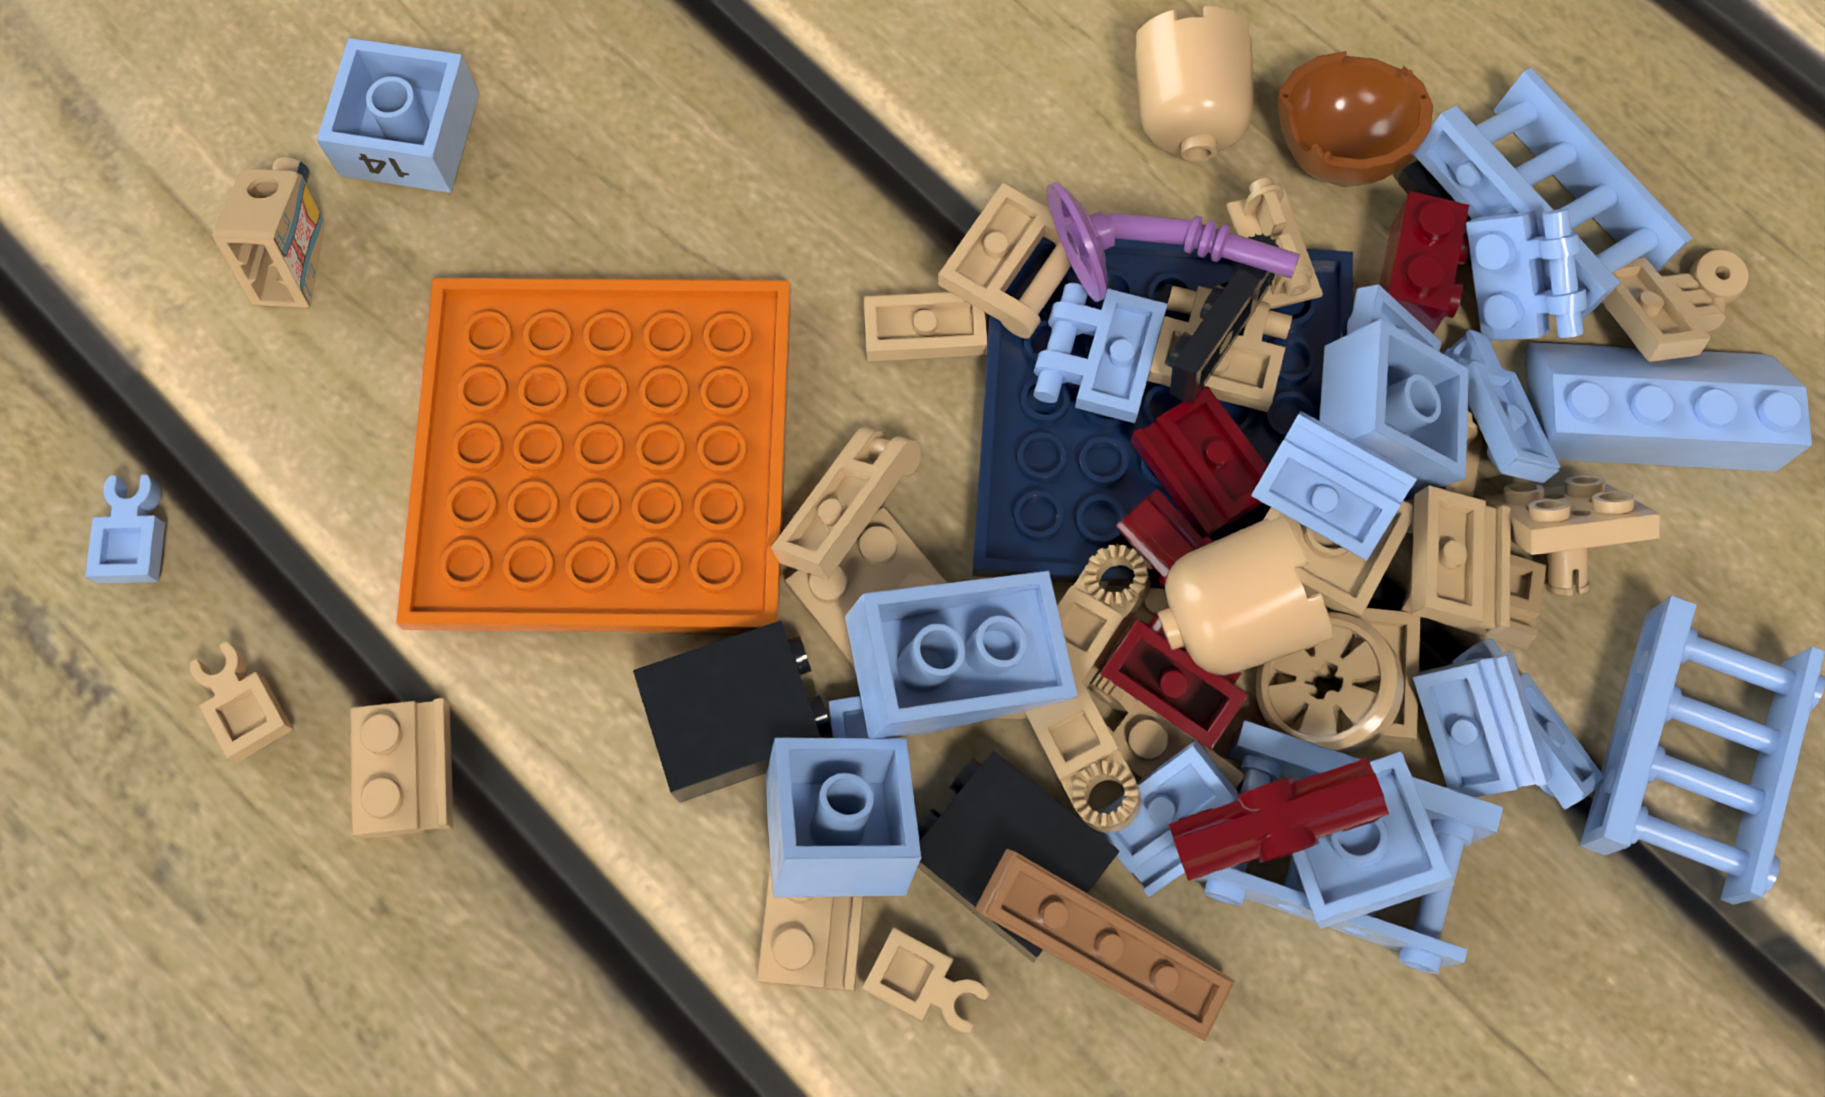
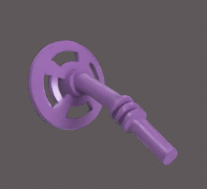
(1088, 236)

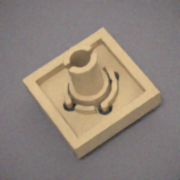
(1570, 521)

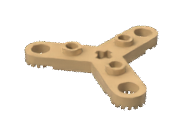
(1074, 729)

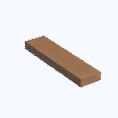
(1104, 944)

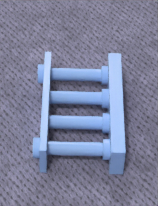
(1604, 189)
(1637, 759)
(1454, 819)

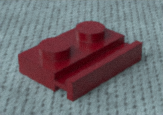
(1203, 462)

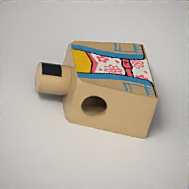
(272, 234)

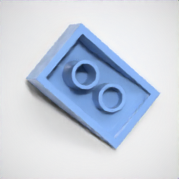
(958, 653)

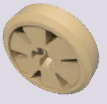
(1343, 719)

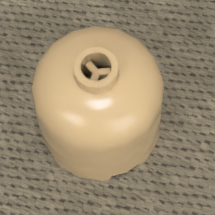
(1195, 81)
(1243, 601)

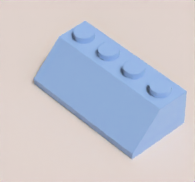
(1668, 412)

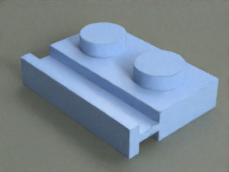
(1334, 485)
(1482, 726)
(1170, 792)

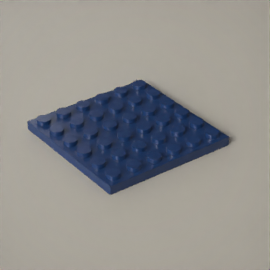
(1066, 475)

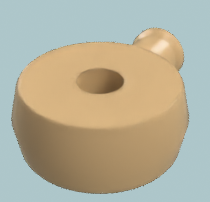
(1720, 276)

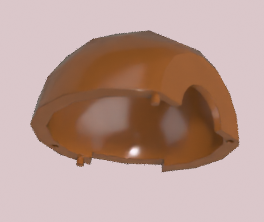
(1353, 118)

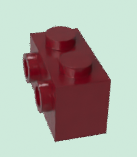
(1424, 255)
(1173, 683)

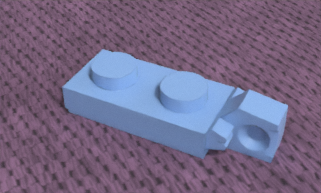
(1503, 412)
(1570, 766)

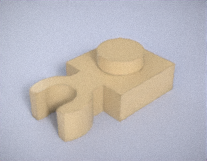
(244, 710)
(913, 979)

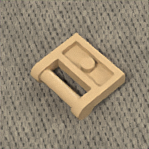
(995, 254)

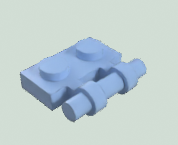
(1510, 275)
(1119, 355)

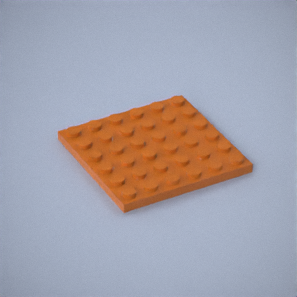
(598, 457)

